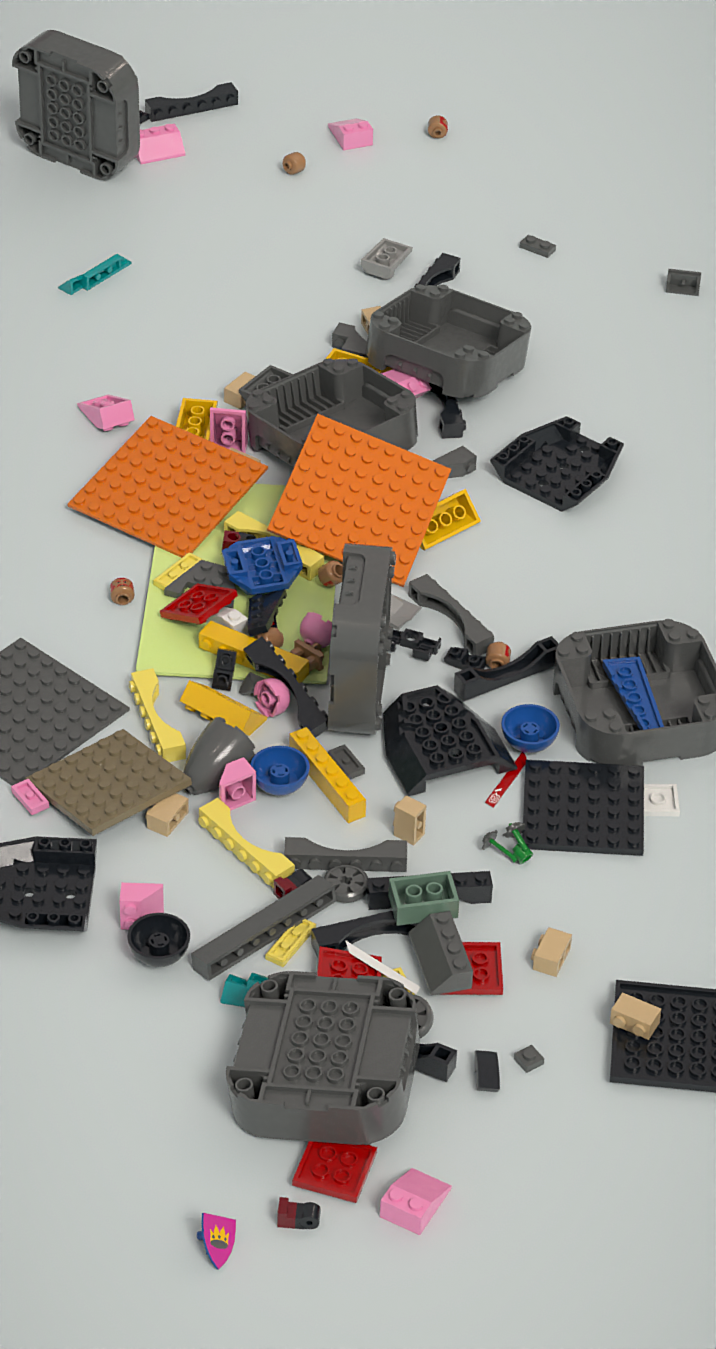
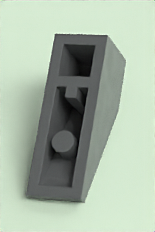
(460, 461)

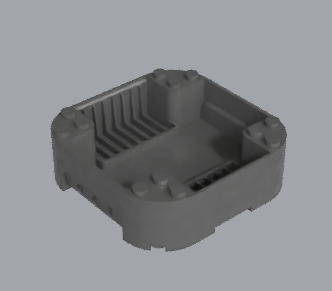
(77, 104)
(448, 340)
(338, 389)
(361, 639)
(680, 678)
(324, 1058)

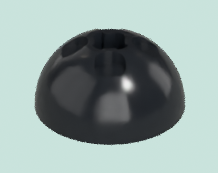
(158, 939)

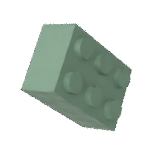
(421, 895)

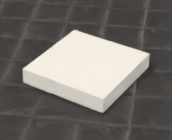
(661, 800)

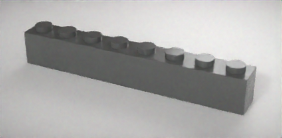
(263, 927)

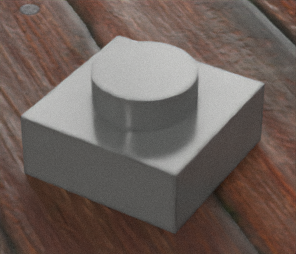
(529, 1058)

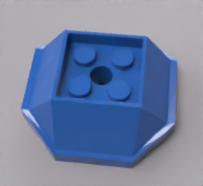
(262, 564)

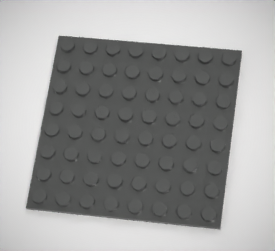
(45, 711)

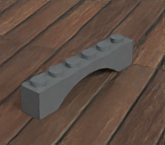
(430, 594)
(384, 857)

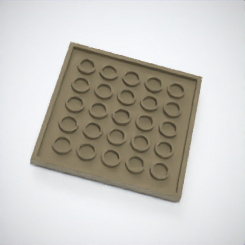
(109, 781)

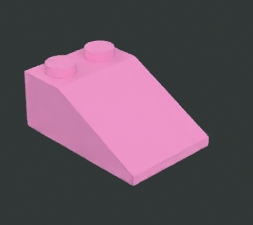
(352, 133)
(108, 411)
(229, 428)
(413, 1200)

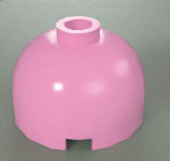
(315, 630)
(272, 697)

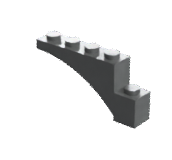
(348, 339)

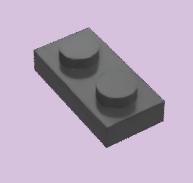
(538, 246)
(347, 761)

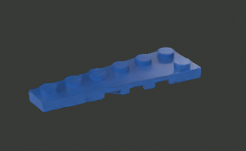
(634, 689)

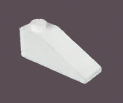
(231, 618)

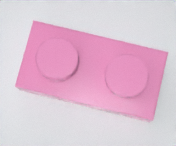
(30, 796)

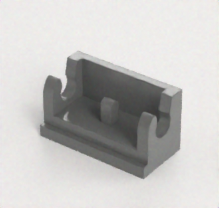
(683, 282)

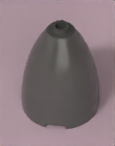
(212, 751)

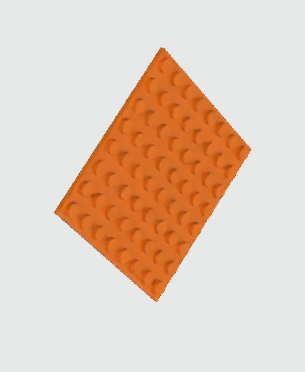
(168, 487)
(358, 493)

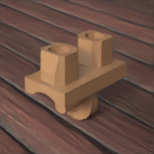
(310, 652)

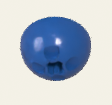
(530, 727)
(280, 769)

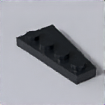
(262, 610)

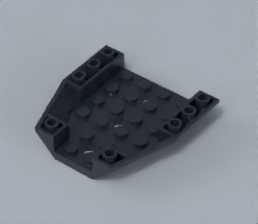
(540, 454)
(423, 753)
(51, 872)

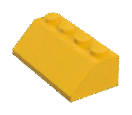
(449, 518)
(215, 704)

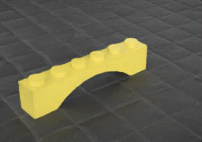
(243, 523)
(167, 740)
(267, 864)

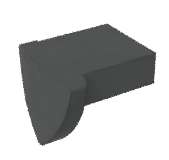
(249, 683)

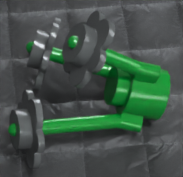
(521, 850)

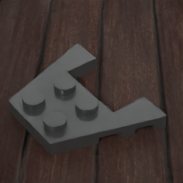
(202, 573)

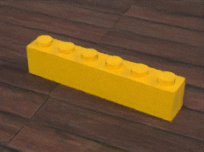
(219, 636)
(329, 776)

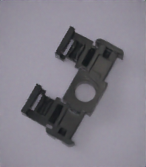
(422, 647)

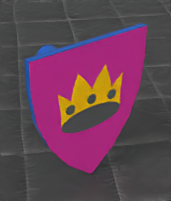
(218, 1237)

